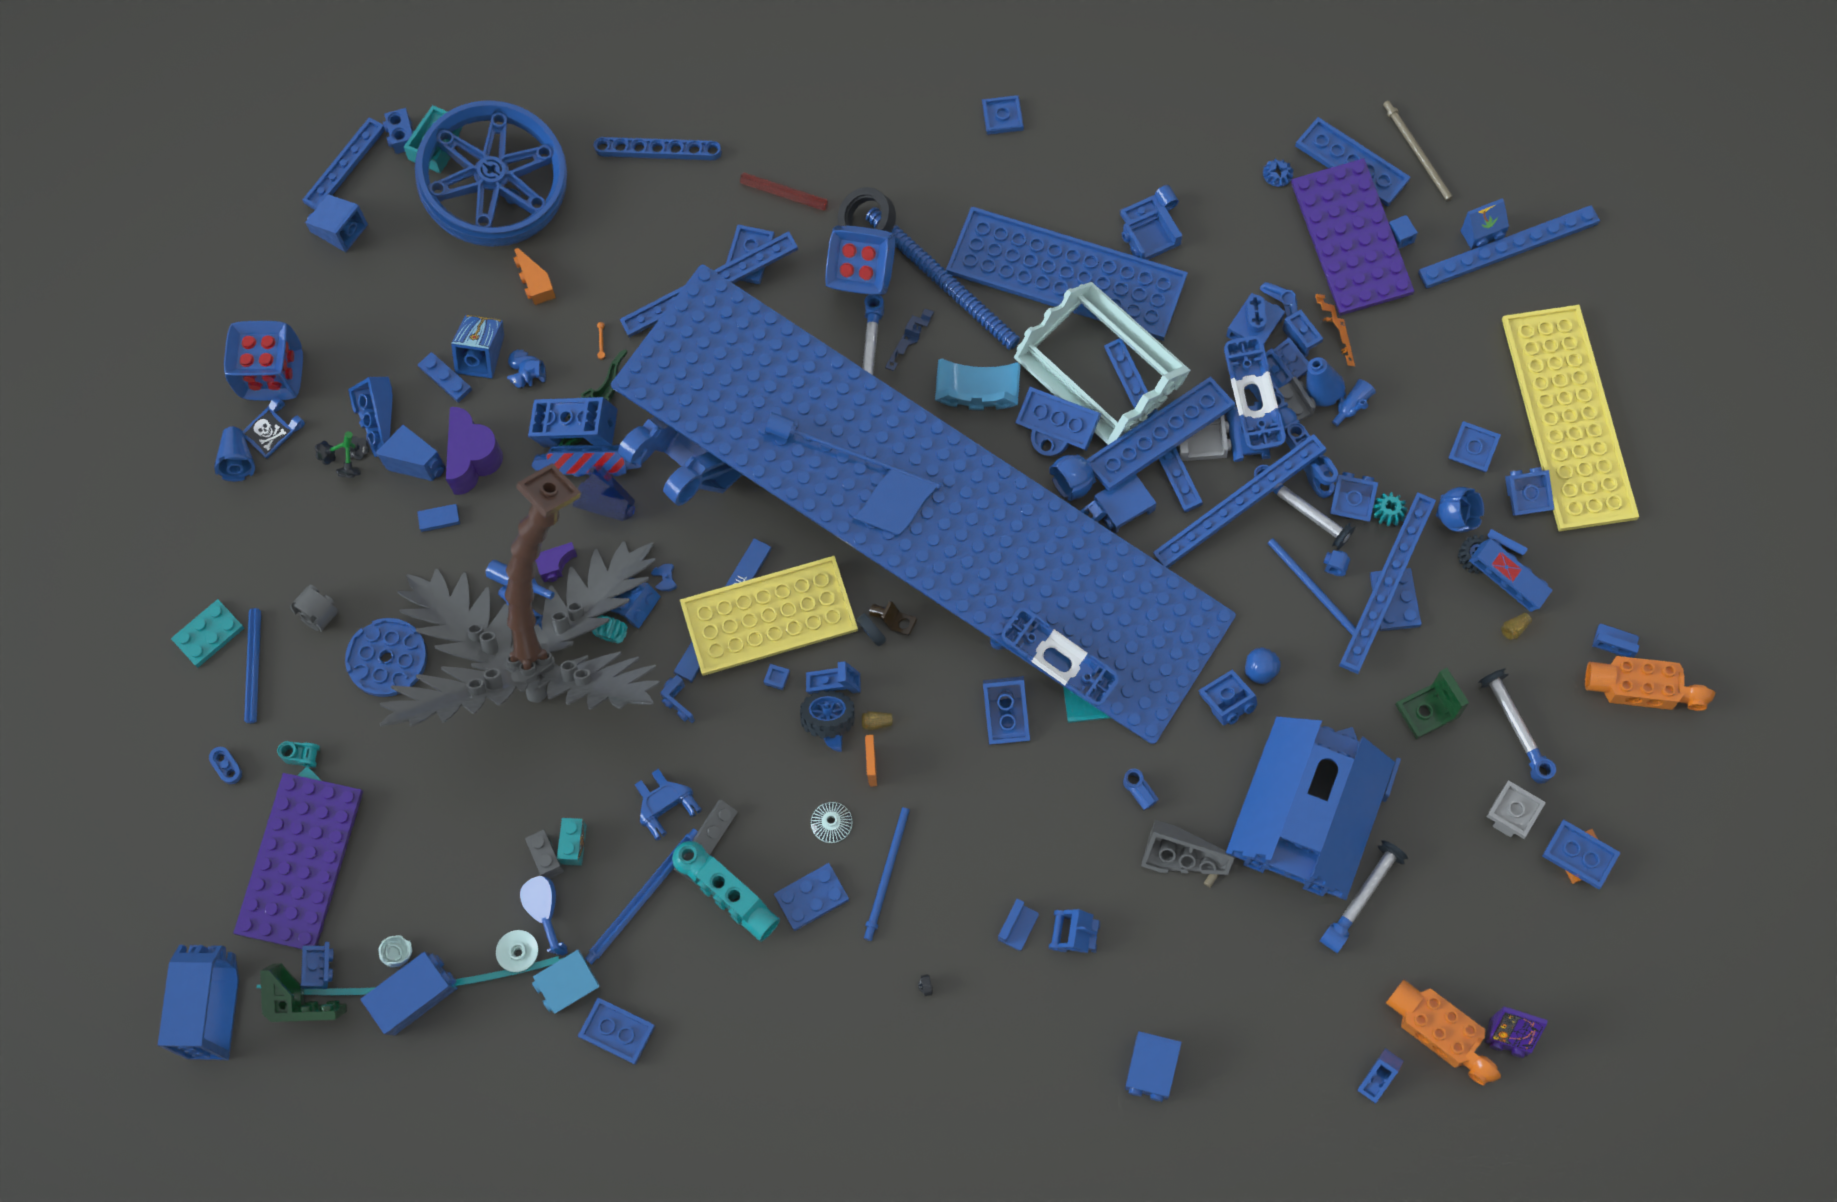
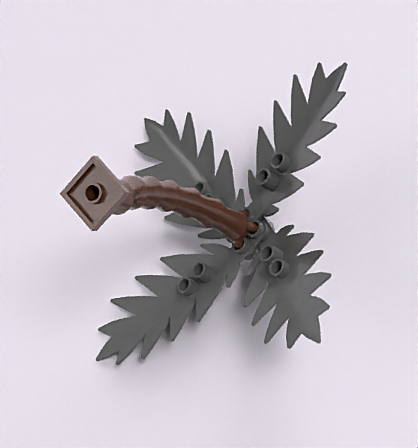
(529, 660)

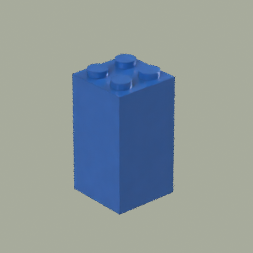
(409, 993)

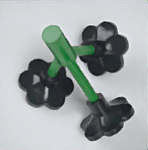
(354, 447)

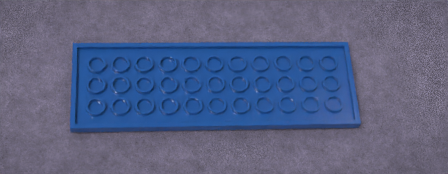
(1048, 263)

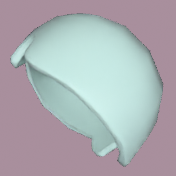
(395, 951)

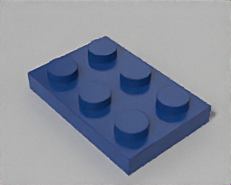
(746, 240)
(1403, 608)
(1581, 854)
(811, 897)
(616, 1031)

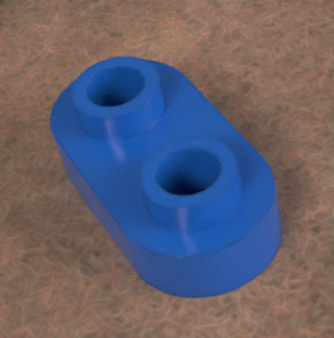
(226, 766)

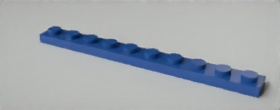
(1508, 247)
(732, 271)
(1135, 389)
(1239, 501)
(1387, 583)

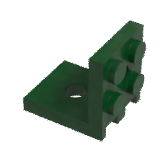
(1441, 698)

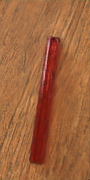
(784, 191)

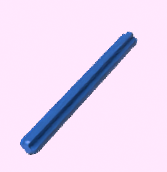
(252, 667)

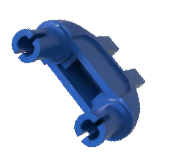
(662, 800)

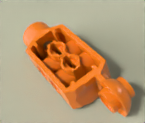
(1646, 684)
(1443, 1030)

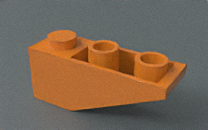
(535, 277)

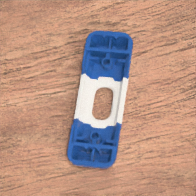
(1247, 366)
(1087, 675)

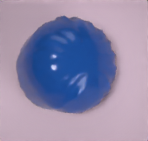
(1262, 665)

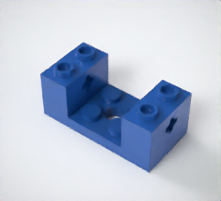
(589, 419)

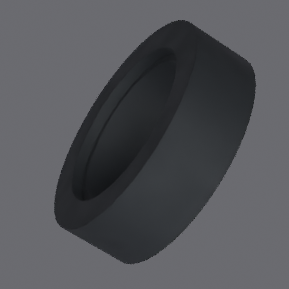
(862, 195)

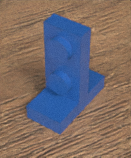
(834, 679)

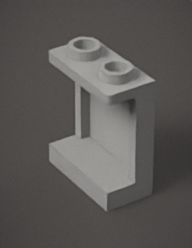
(1207, 443)

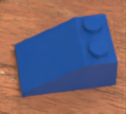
(1006, 710)

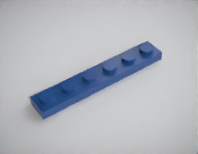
(344, 162)

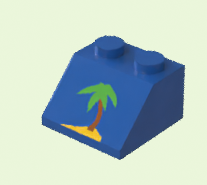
(1485, 224)

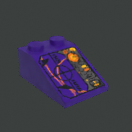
(1514, 1031)

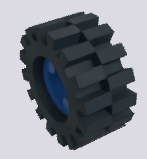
(1467, 550)

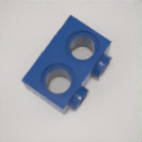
(398, 131)

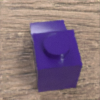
(553, 561)

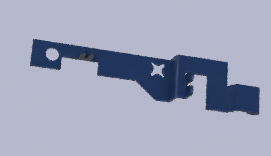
(913, 333)

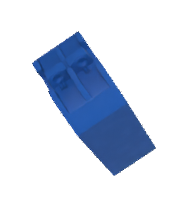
(200, 1003)

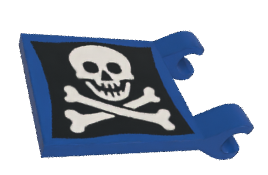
(269, 430)

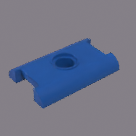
(1237, 437)

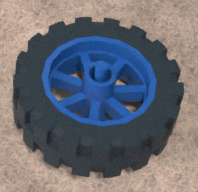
(828, 722)

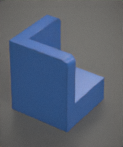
(1403, 231)

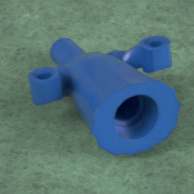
(1354, 401)

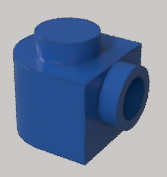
(1336, 562)

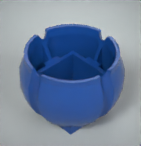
(1072, 476)
(1461, 509)

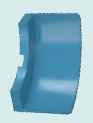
(977, 385)

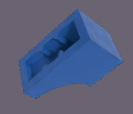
(1380, 1075)

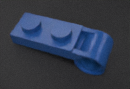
(1148, 207)

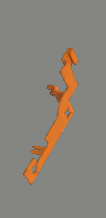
(1342, 328)

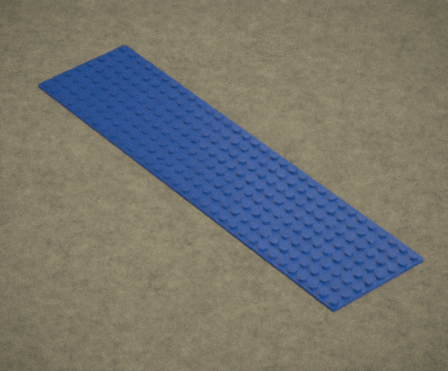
(973, 546)

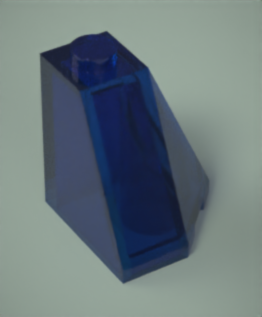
(604, 496)

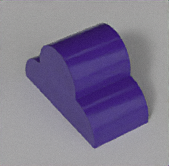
(470, 452)

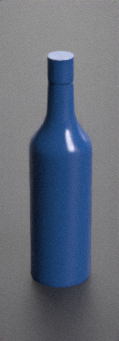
(497, 572)

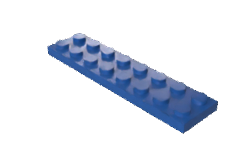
(1160, 433)

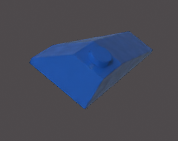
(373, 403)

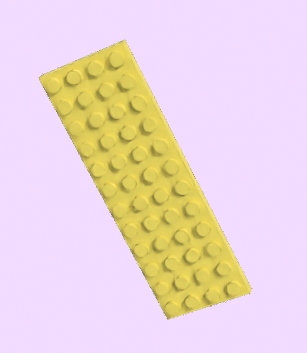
(1570, 417)

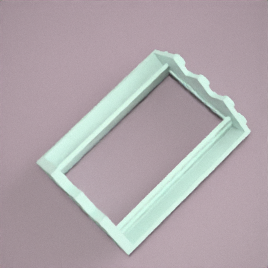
(1125, 327)

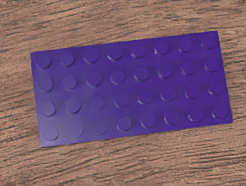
(1352, 237)
(298, 862)

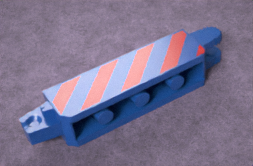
(579, 459)

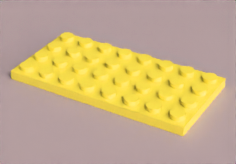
(768, 615)

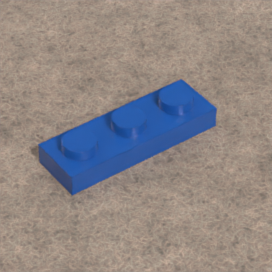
(444, 377)

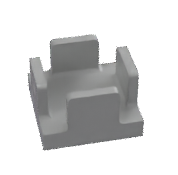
(1515, 810)

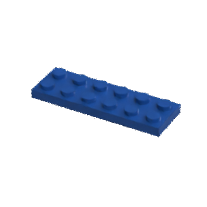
(1335, 148)

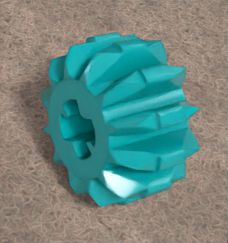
(1387, 515)
(612, 631)

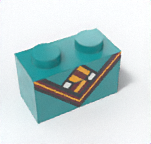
(571, 841)

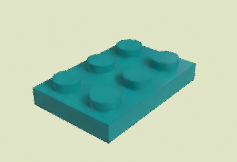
(207, 633)

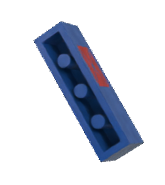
(1511, 574)

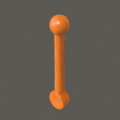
(601, 355)

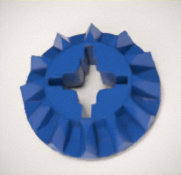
(1273, 178)

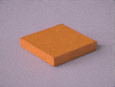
(871, 760)

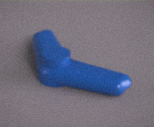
(1286, 296)

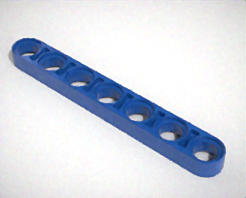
(665, 153)

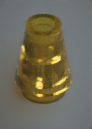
(1514, 627)
(876, 720)

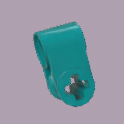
(303, 753)

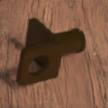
(892, 617)

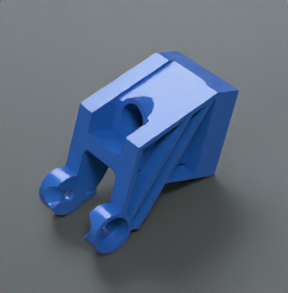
(698, 467)

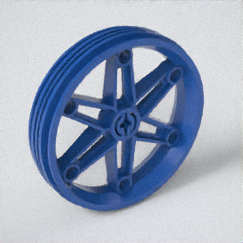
(490, 173)

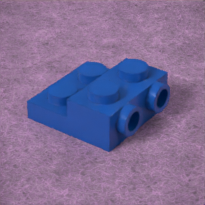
(1530, 491)
(1354, 497)
(1229, 698)

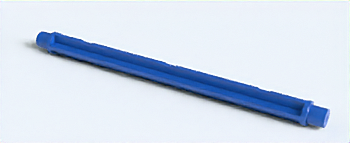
(635, 904)

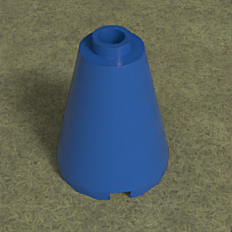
(1323, 382)
(234, 456)

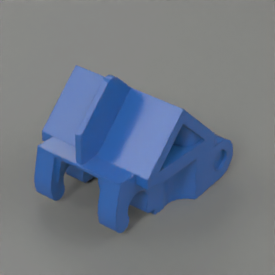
(1081, 934)

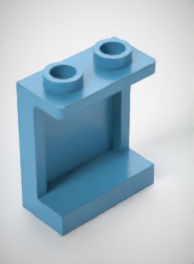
(565, 982)

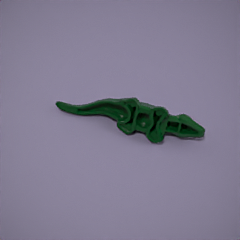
(604, 391)

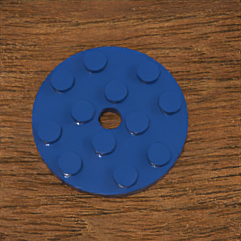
(372, 642)

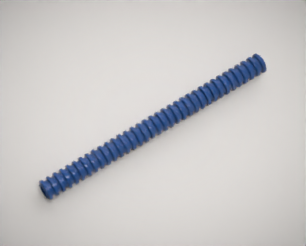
(949, 284)

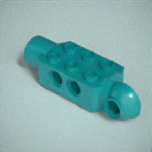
(710, 874)

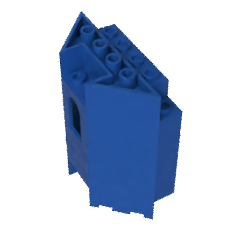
(1298, 832)

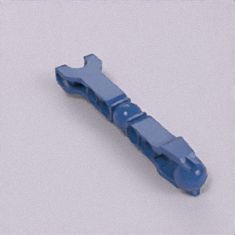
(1319, 469)

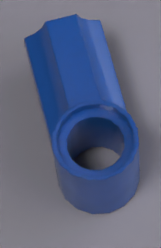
(1141, 790)

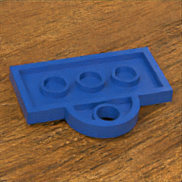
(1057, 422)

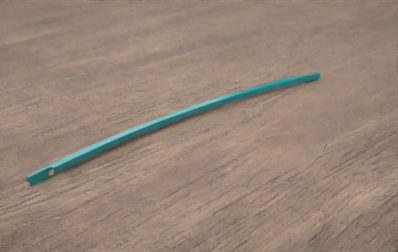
(462, 981)

